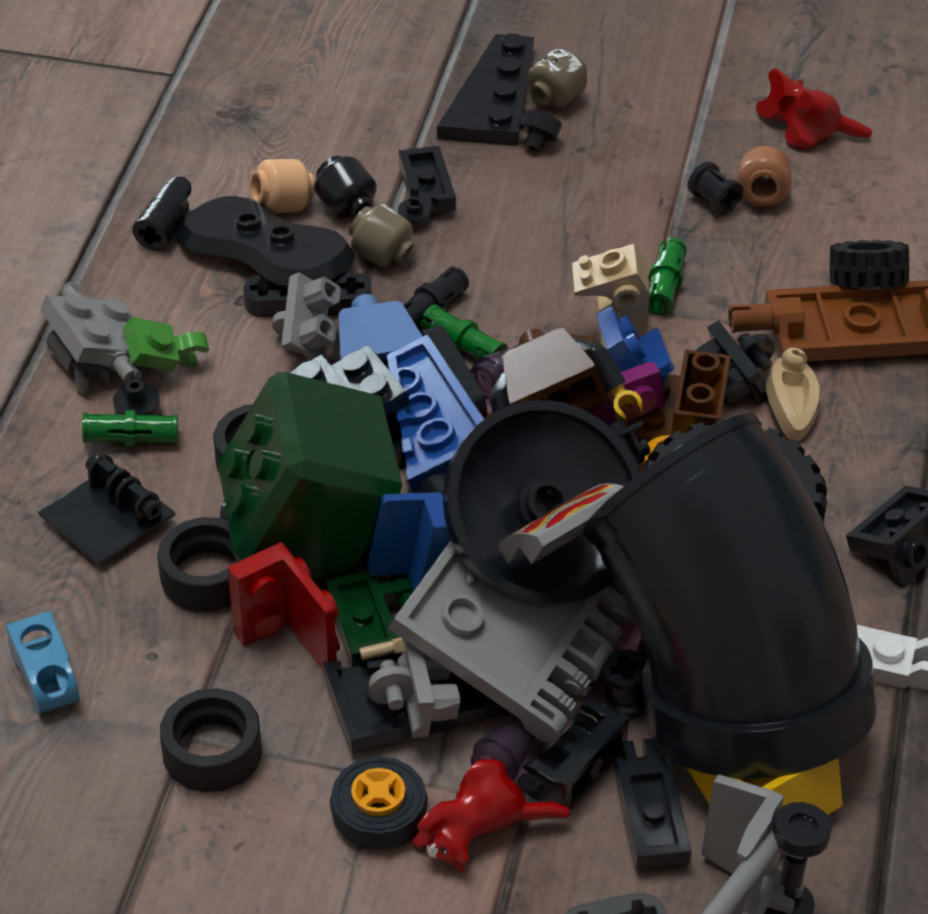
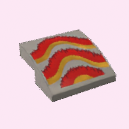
(557, 526)

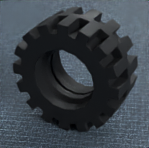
(869, 264)

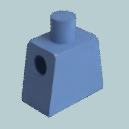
(375, 324)

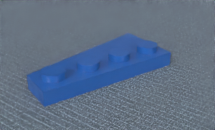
(439, 409)

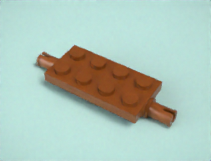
(841, 320)

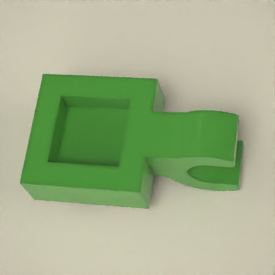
(156, 347)

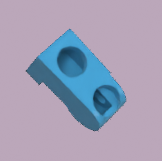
(43, 663)

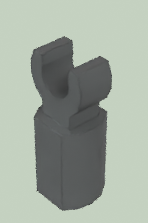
(80, 371)

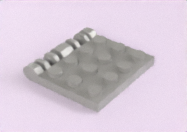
(513, 646)

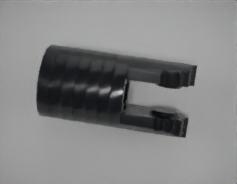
(163, 215)

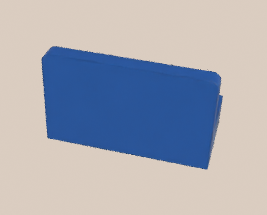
(408, 535)

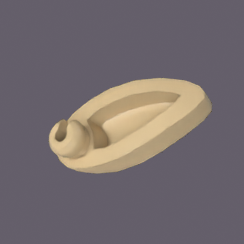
(793, 393)

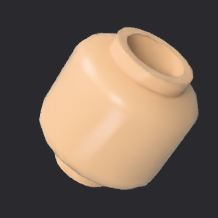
(281, 185)

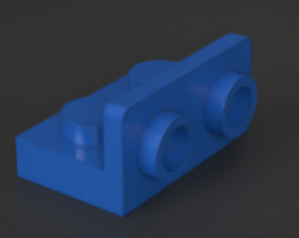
(628, 347)

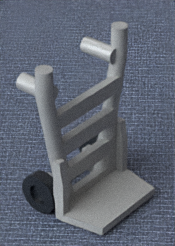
(747, 836)

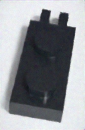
(651, 807)

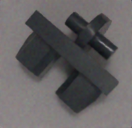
(745, 359)

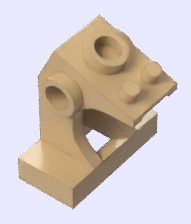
(617, 280)

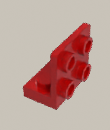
(279, 592)

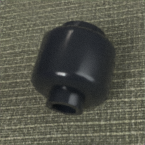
(344, 186)

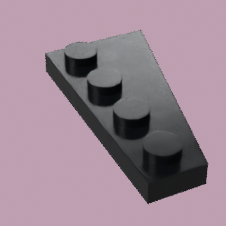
(492, 95)

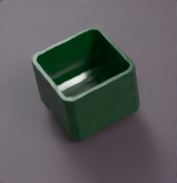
(309, 473)

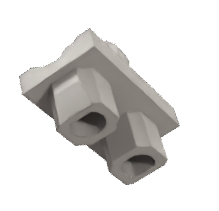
(306, 320)
(412, 683)

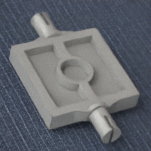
(92, 329)

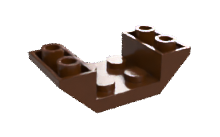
(688, 398)

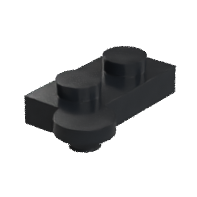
(426, 184)

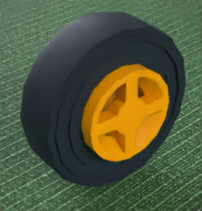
(378, 783)

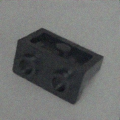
(896, 533)

